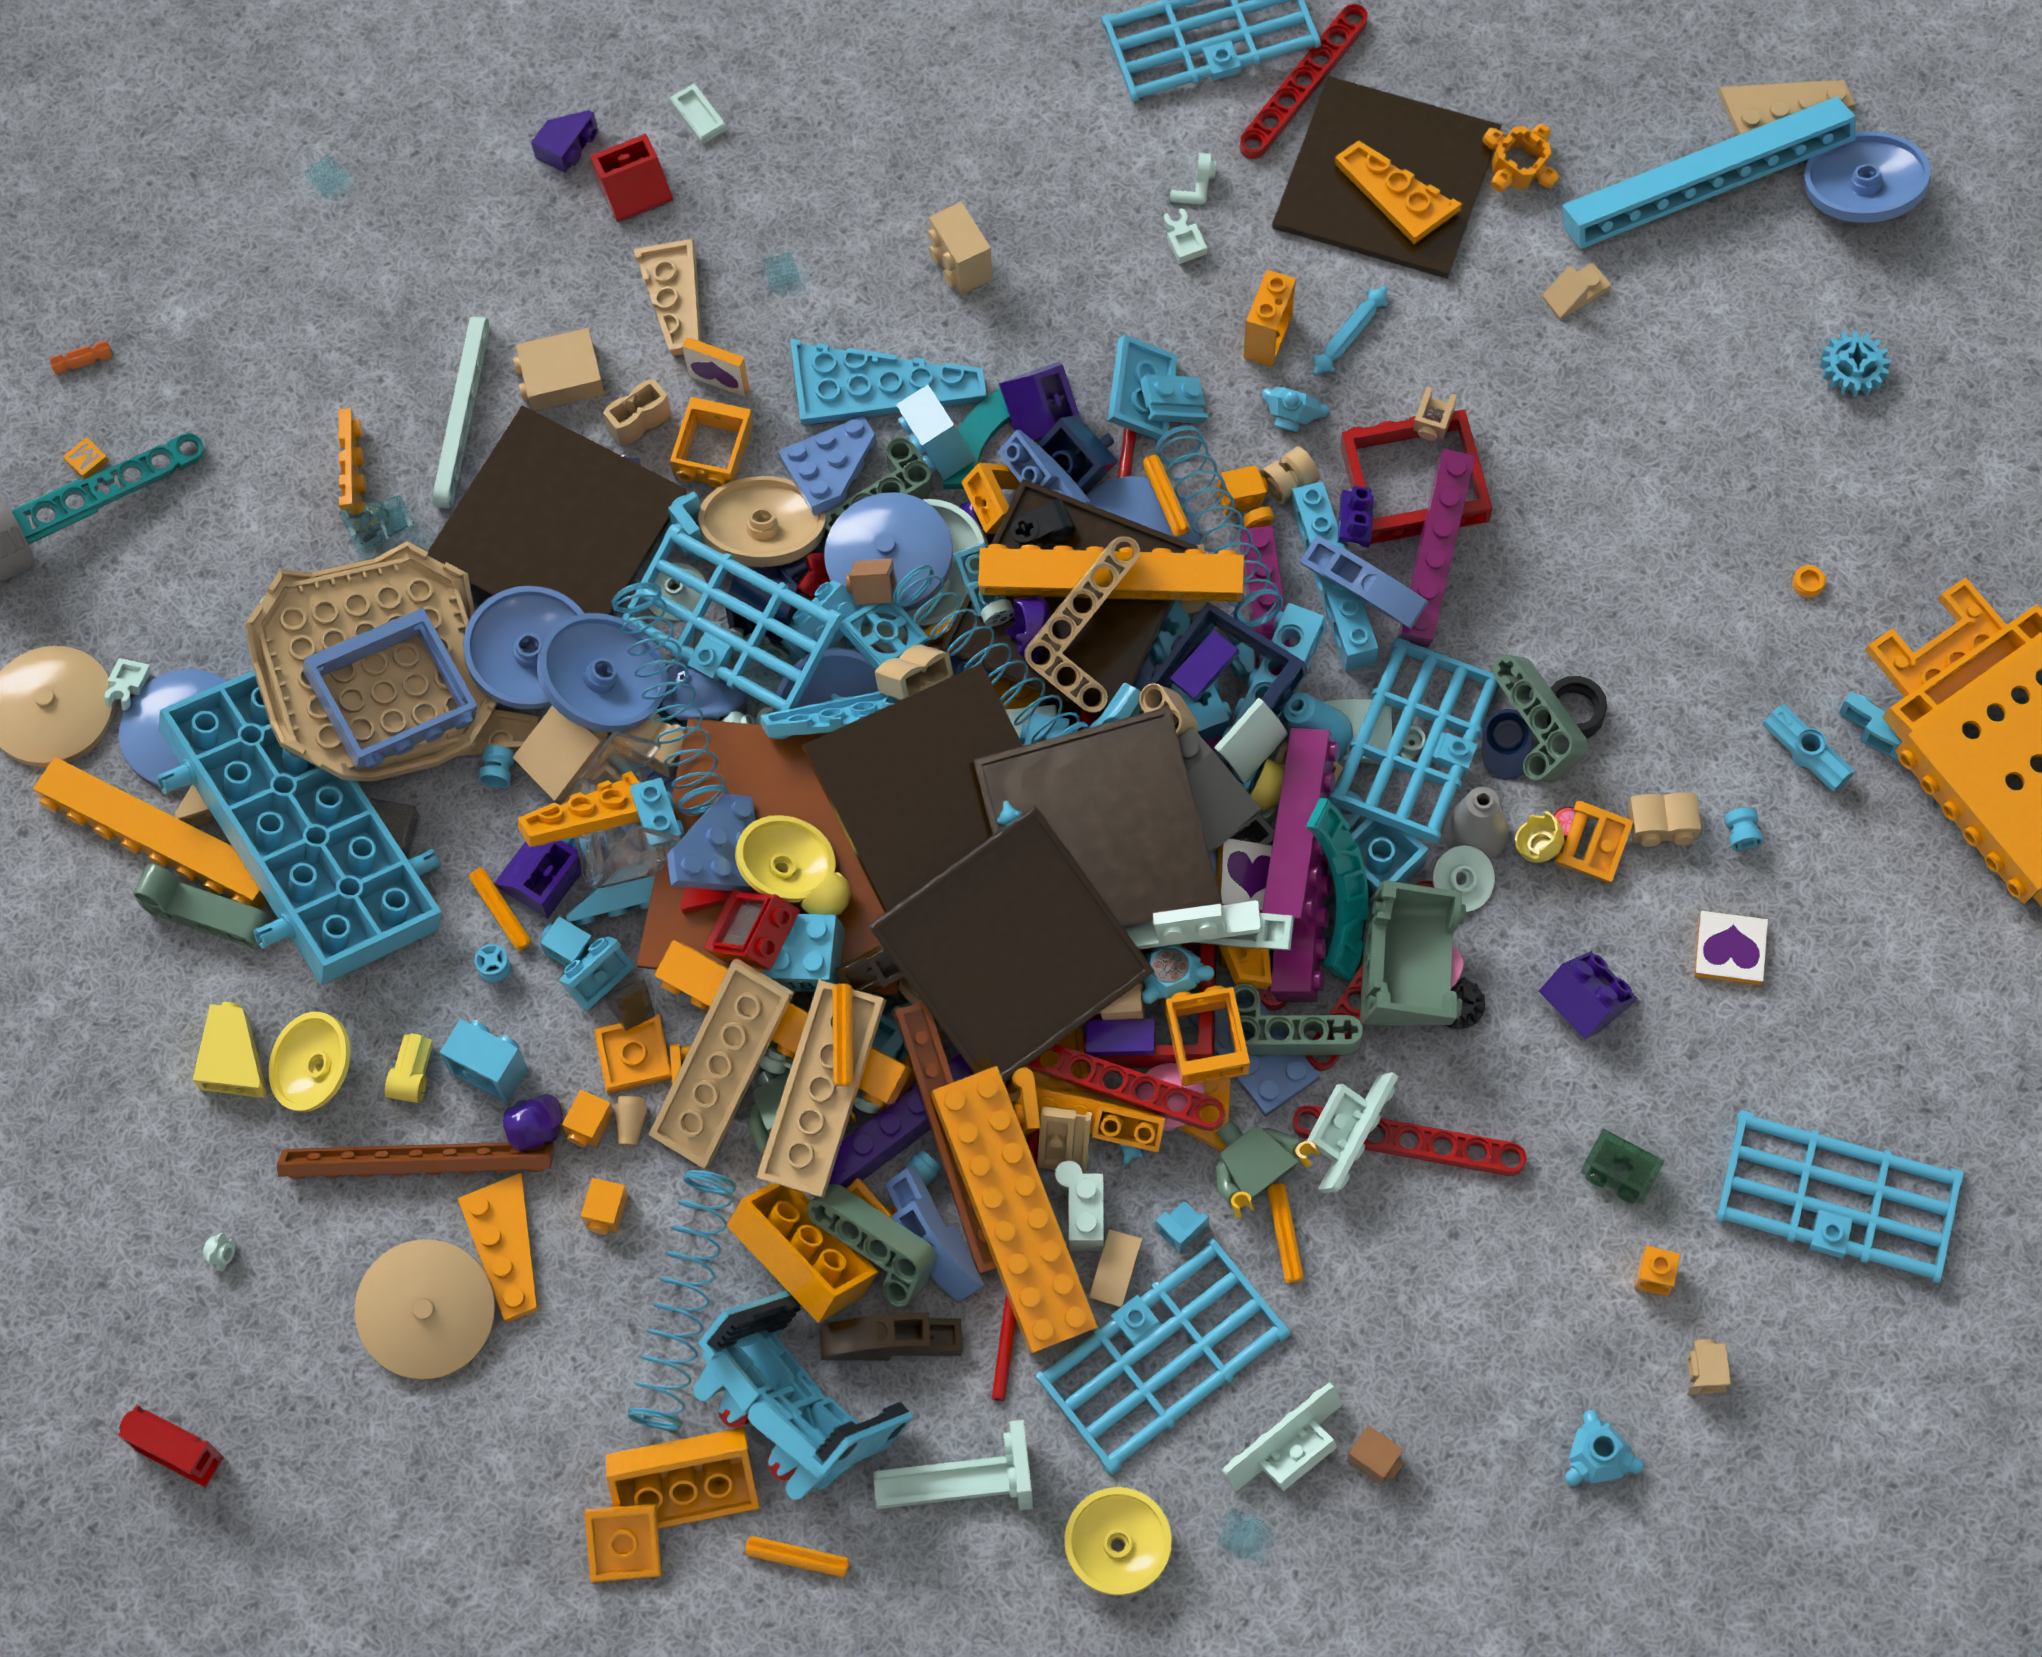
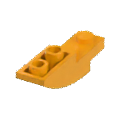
(1111, 1118)

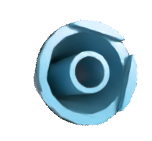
(1311, 713)

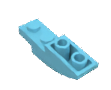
(1869, 717)

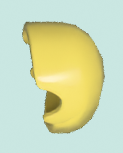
(1268, 787)
(1540, 838)
(829, 896)

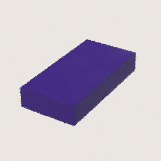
(1204, 665)
(1121, 1037)

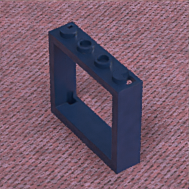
(1201, 626)

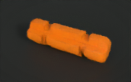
(81, 357)

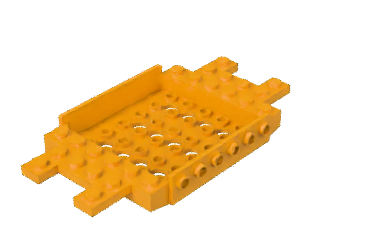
(1953, 685)

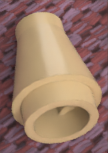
(630, 1116)

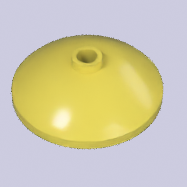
(786, 846)
(309, 1061)
(1121, 1516)

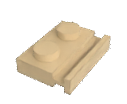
(1063, 1138)

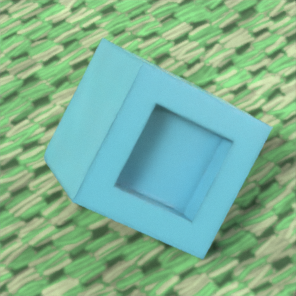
(889, 1039)
(1181, 1226)

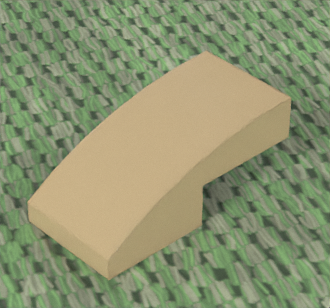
(1115, 1268)

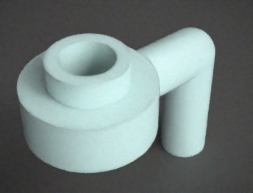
(1205, 169)

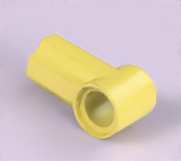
(409, 1077)

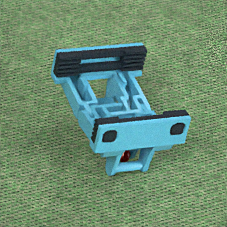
(810, 1431)

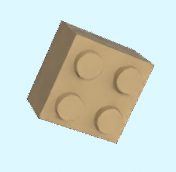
(959, 248)

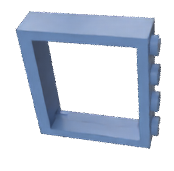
(373, 642)

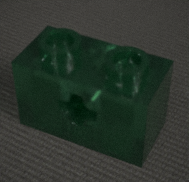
(1610, 1153)

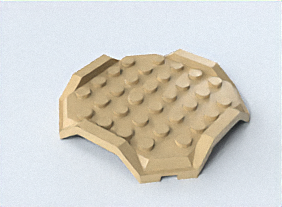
(378, 692)

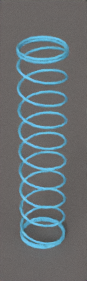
(1255, 594)
(1073, 728)
(697, 809)
(676, 1422)

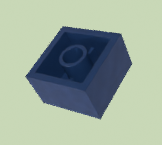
(1079, 451)
(759, 599)

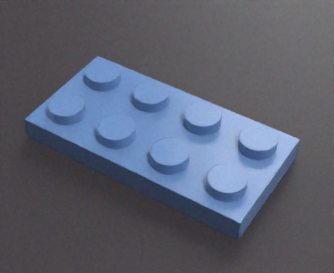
(1271, 1078)

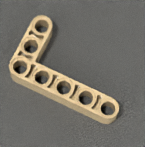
(1076, 622)

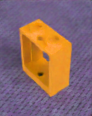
(1269, 316)
(718, 416)
(986, 484)
(1213, 1067)

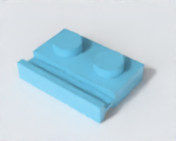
(1174, 398)

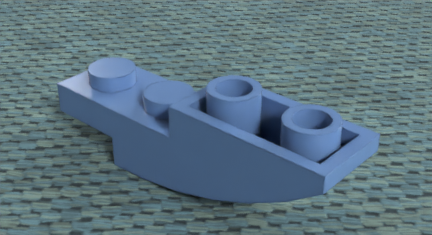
(1033, 464)
(1364, 581)
(917, 1212)

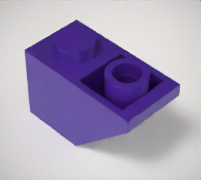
(564, 138)

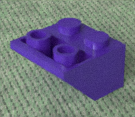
(1038, 400)
(541, 875)
(1587, 993)

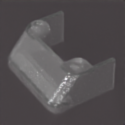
(626, 850)

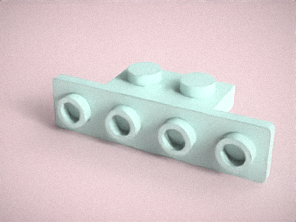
(1197, 924)
(1345, 1126)
(1290, 1446)

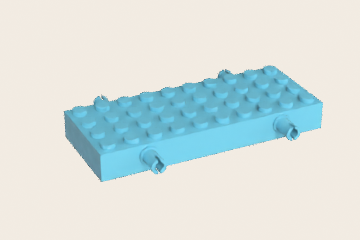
(300, 833)

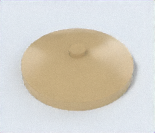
(760, 521)
(53, 705)
(424, 1309)

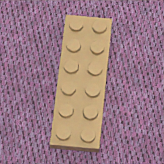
(721, 1063)
(812, 1107)

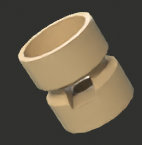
(1292, 472)

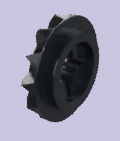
(1476, 1004)

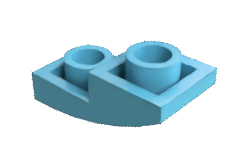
(968, 566)
(1244, 662)

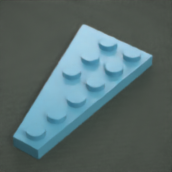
(869, 383)
(823, 716)

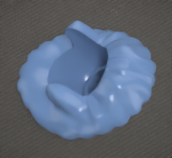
(711, 697)

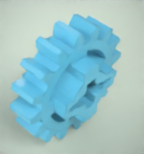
(1843, 368)

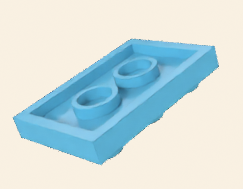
(1127, 401)

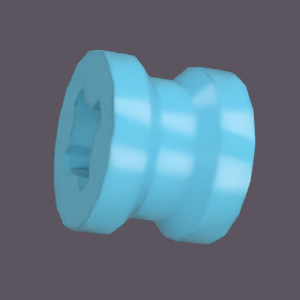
(488, 957)

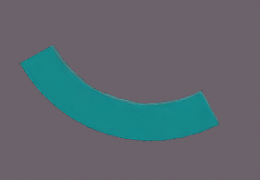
(976, 431)
(1350, 886)

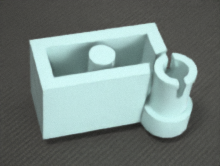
(1085, 1206)

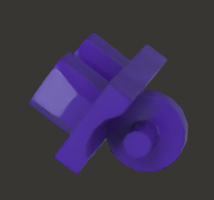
(1356, 516)

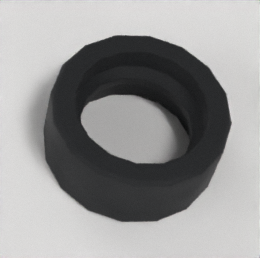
(1592, 691)

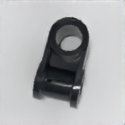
(1045, 524)

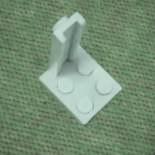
(961, 1478)

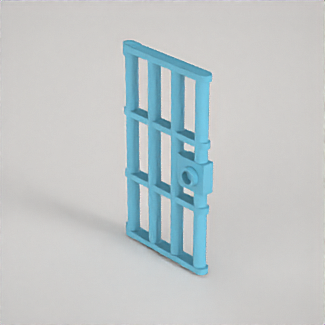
(1217, 51)
(717, 643)
(1440, 748)
(1834, 1221)
(1145, 1334)

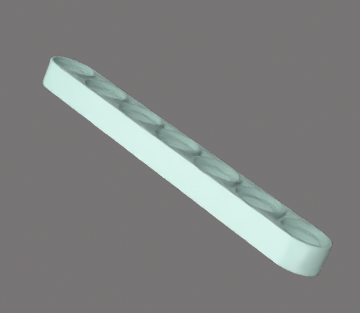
(460, 412)

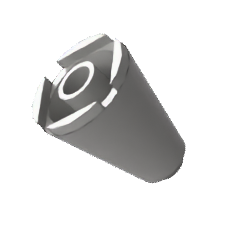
(1478, 823)

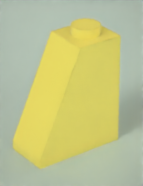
(229, 1054)

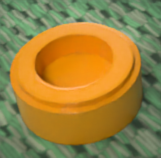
(1259, 518)
(1808, 581)

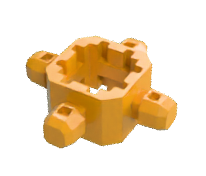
(1506, 171)

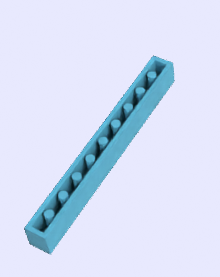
(1709, 172)

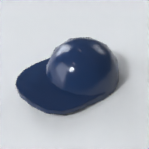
(1506, 744)

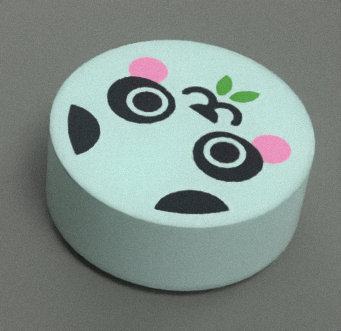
(997, 612)

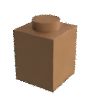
(872, 581)
(1376, 1456)

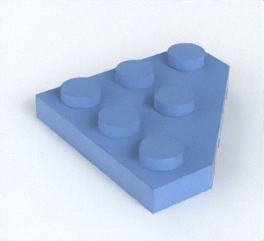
(828, 463)
(708, 849)

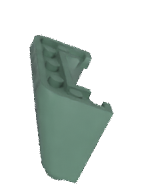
(1410, 956)

